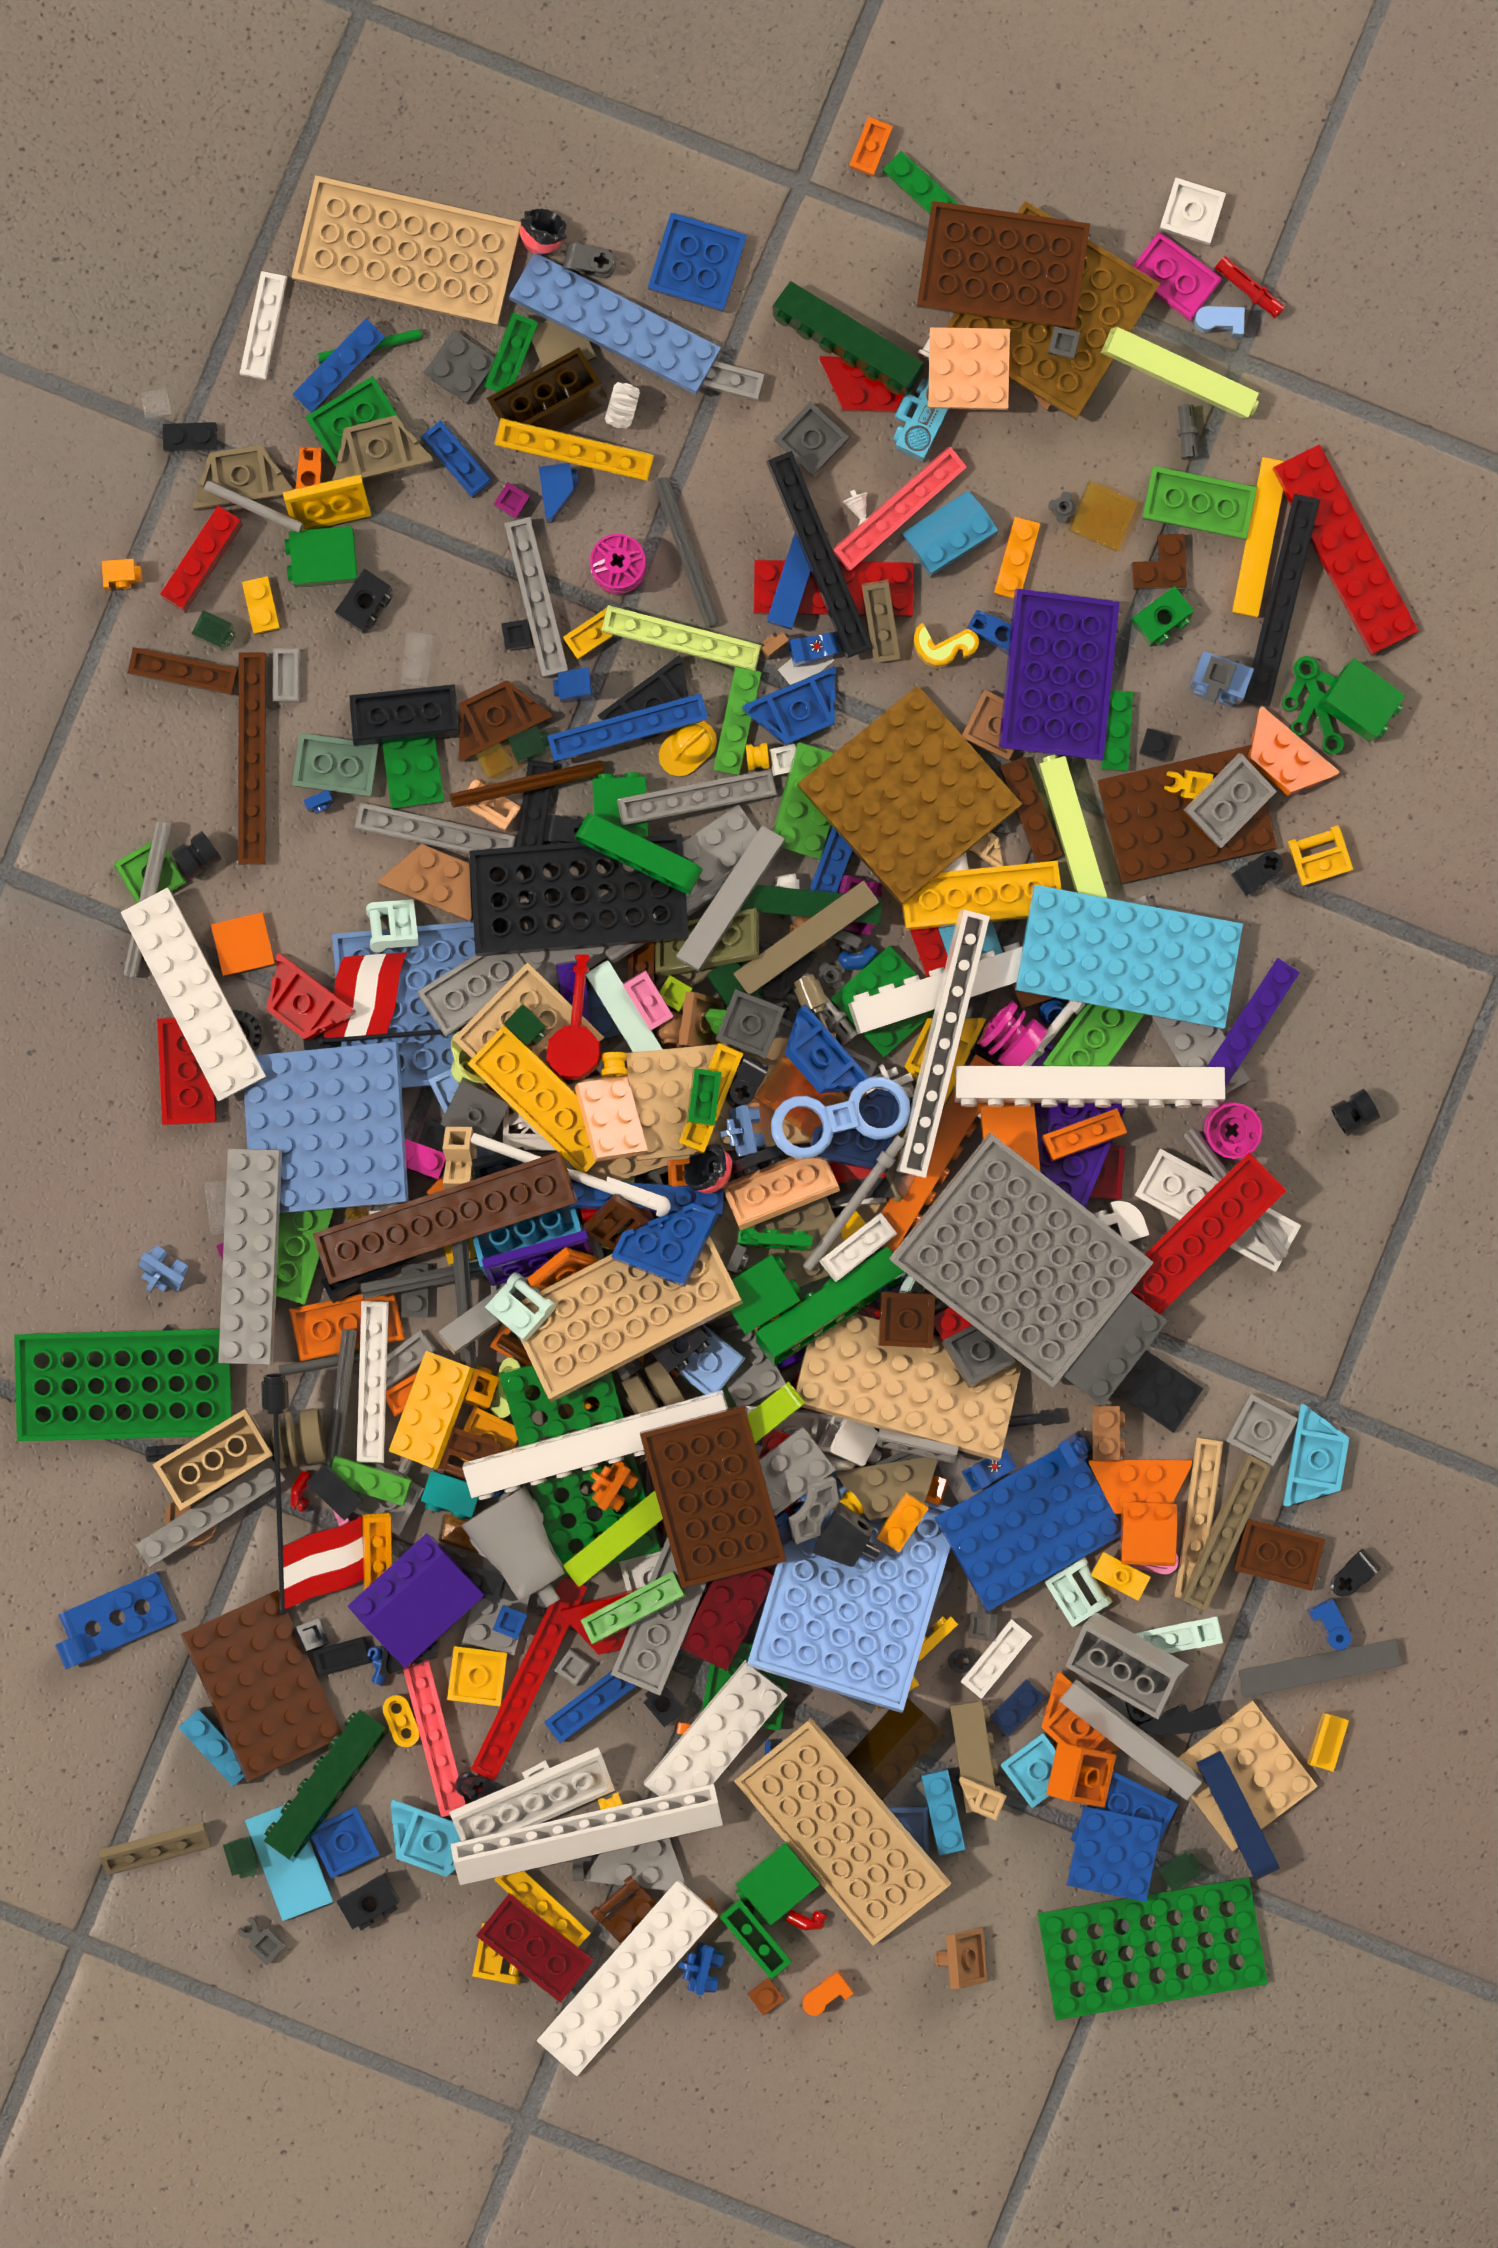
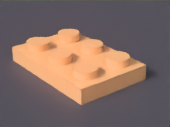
(611, 1118)

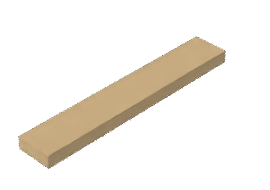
(1199, 1507)

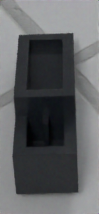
(1180, 1721)

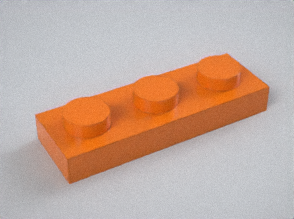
(1084, 1135)

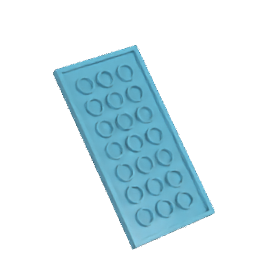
(1129, 957)

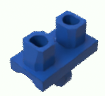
(698, 1968)

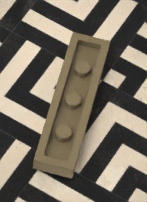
(154, 1848)

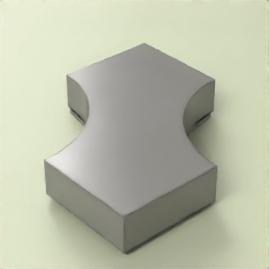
(820, 1500)

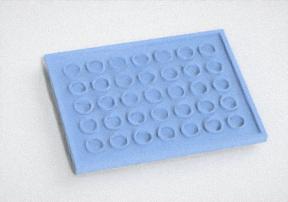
(857, 1624)

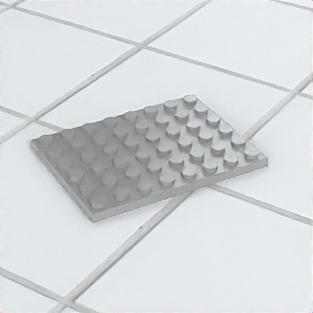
(1021, 1260)

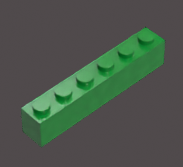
(828, 1307)

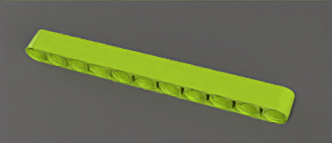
(647, 1512)

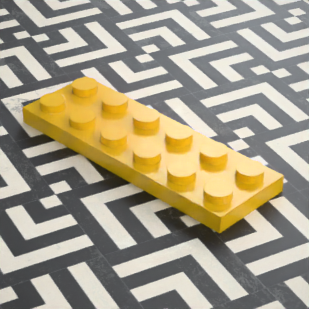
(992, 891)
(536, 1095)

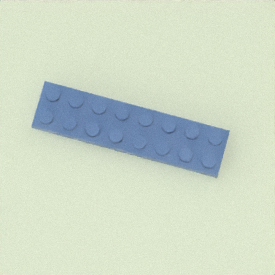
(615, 323)

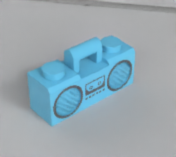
(920, 430)

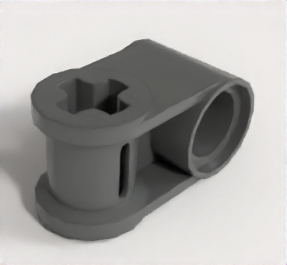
(585, 259)

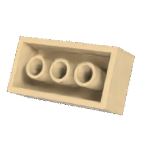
(213, 1459)

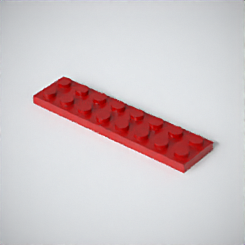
(1348, 552)
(1207, 1232)

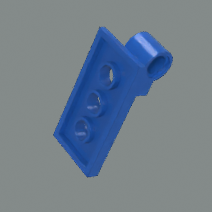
(83, 1646)

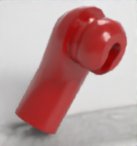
(297, 1491)
(806, 1923)

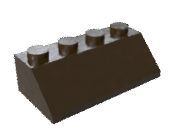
(552, 394)
(893, 1747)

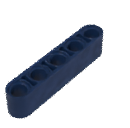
(1238, 1815)

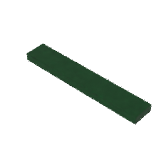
(800, 903)

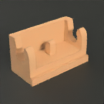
(496, 811)

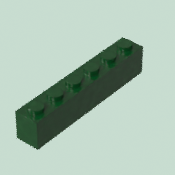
(847, 339)
(326, 1785)

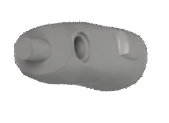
(517, 1545)

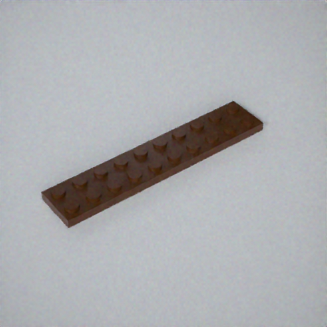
(445, 1217)

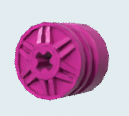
(612, 578)
(1009, 1034)
(1247, 1130)

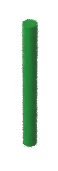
(386, 342)

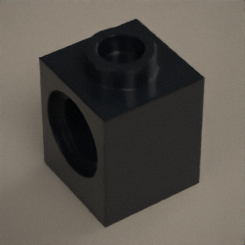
(669, 1715)

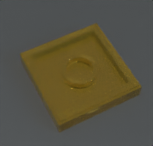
(1102, 516)

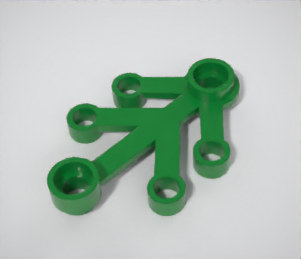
(1312, 701)

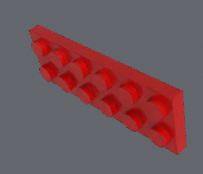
(899, 575)

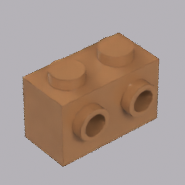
(1106, 1433)

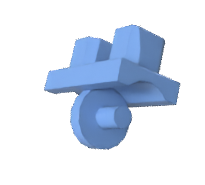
(741, 1132)
(160, 1275)

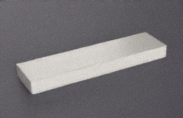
(263, 325)

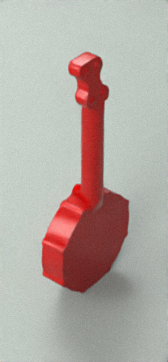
(574, 1049)

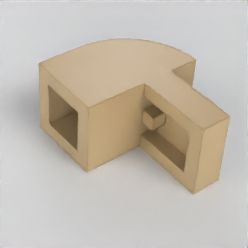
(458, 1155)

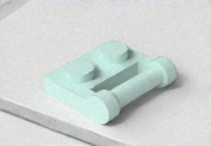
(401, 924)
(514, 1313)
(1070, 1596)

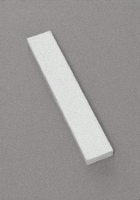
(372, 1381)

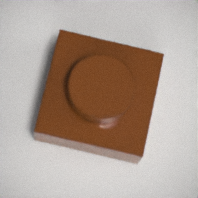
(765, 1996)

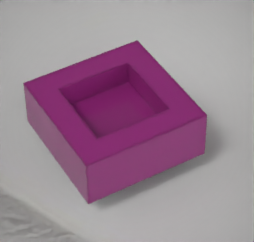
(511, 500)

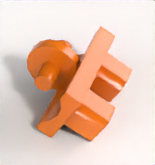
(609, 1482)

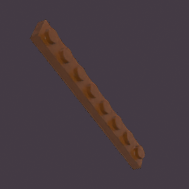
(252, 759)

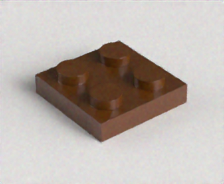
(906, 1319)

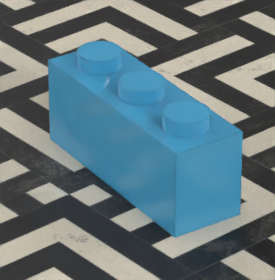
(213, 1745)
(943, 1811)

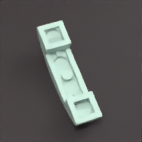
(1185, 1635)

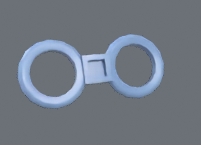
(840, 1117)

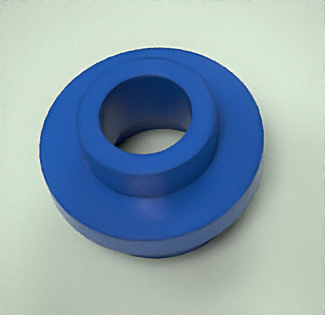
(1050, 1010)

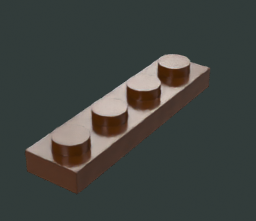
(182, 671)
(1032, 812)

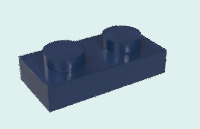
(1017, 1707)

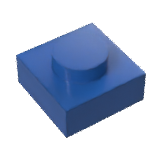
(319, 802)
(510, 1622)

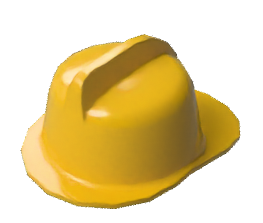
(687, 748)

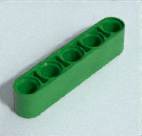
(638, 853)

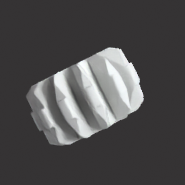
(622, 405)

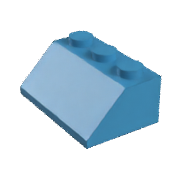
(950, 533)

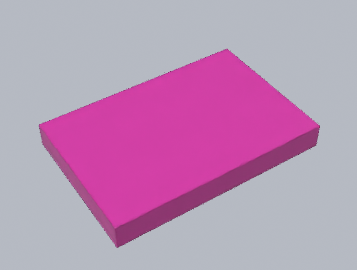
(1182, 278)

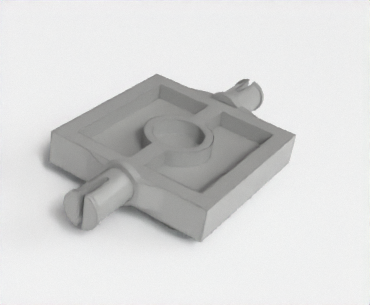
(398, 1513)

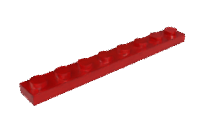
(527, 1681)

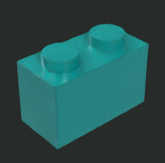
(449, 1494)

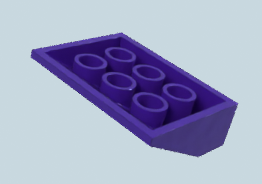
(416, 1600)

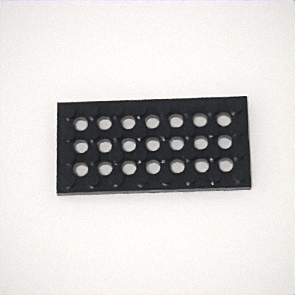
(567, 934)

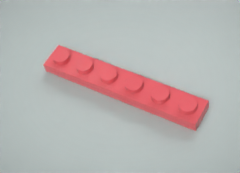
(899, 508)
(434, 1736)

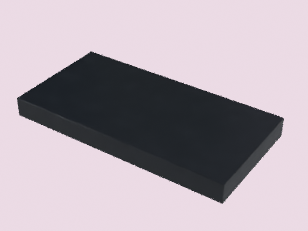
(404, 715)

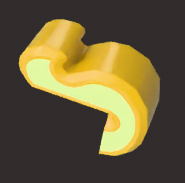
(944, 652)

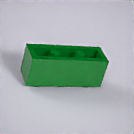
(755, 1938)

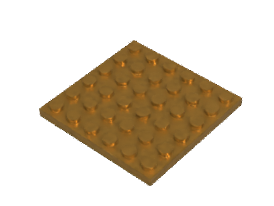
(1109, 298)
(909, 795)

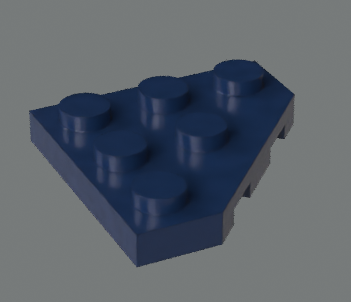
(852, 1148)

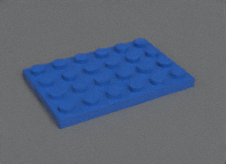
(1028, 1527)

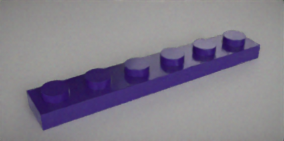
(1254, 1018)

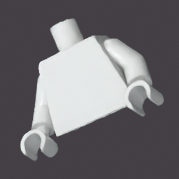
(849, 1444)

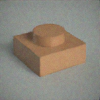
(774, 644)

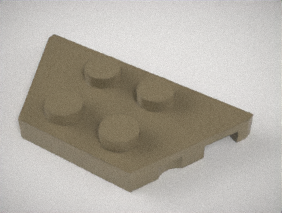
(378, 449)
(243, 471)
(883, 1485)

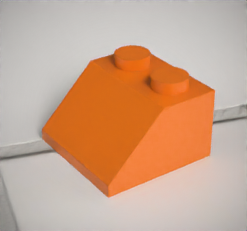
(1148, 1533)
(1081, 1775)

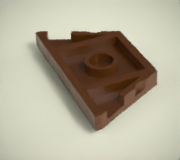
(495, 716)

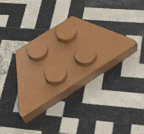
(433, 880)

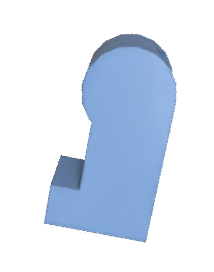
(1221, 318)

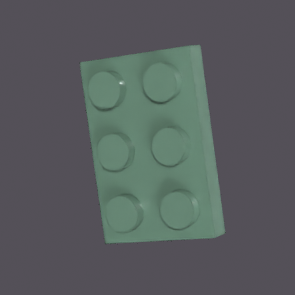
(335, 765)

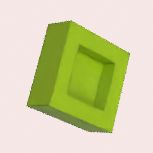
(674, 992)

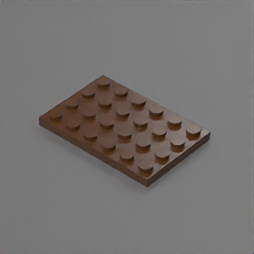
(1003, 265)
(1156, 835)
(713, 1496)
(261, 1686)

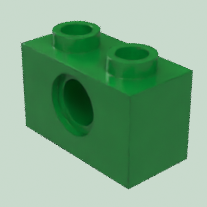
(1171, 603)

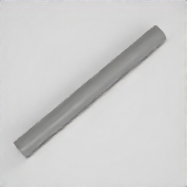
(253, 506)

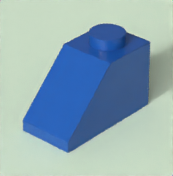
(557, 487)
(573, 686)

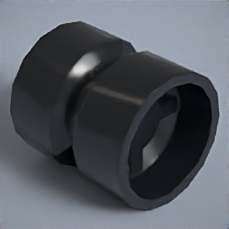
(196, 855)
(1363, 1108)

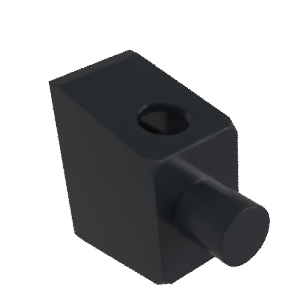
(846, 1538)

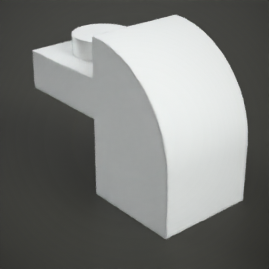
(1127, 1218)

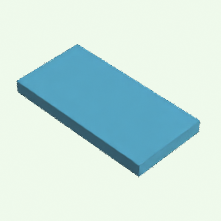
(296, 1884)

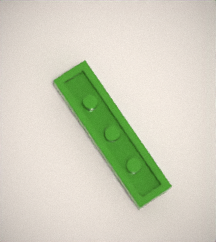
(736, 722)
(633, 1607)

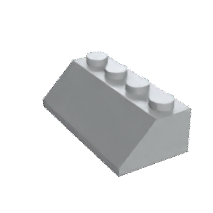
(1126, 1665)

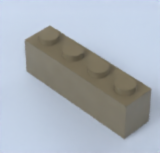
(973, 1745)

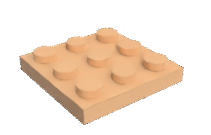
(969, 368)

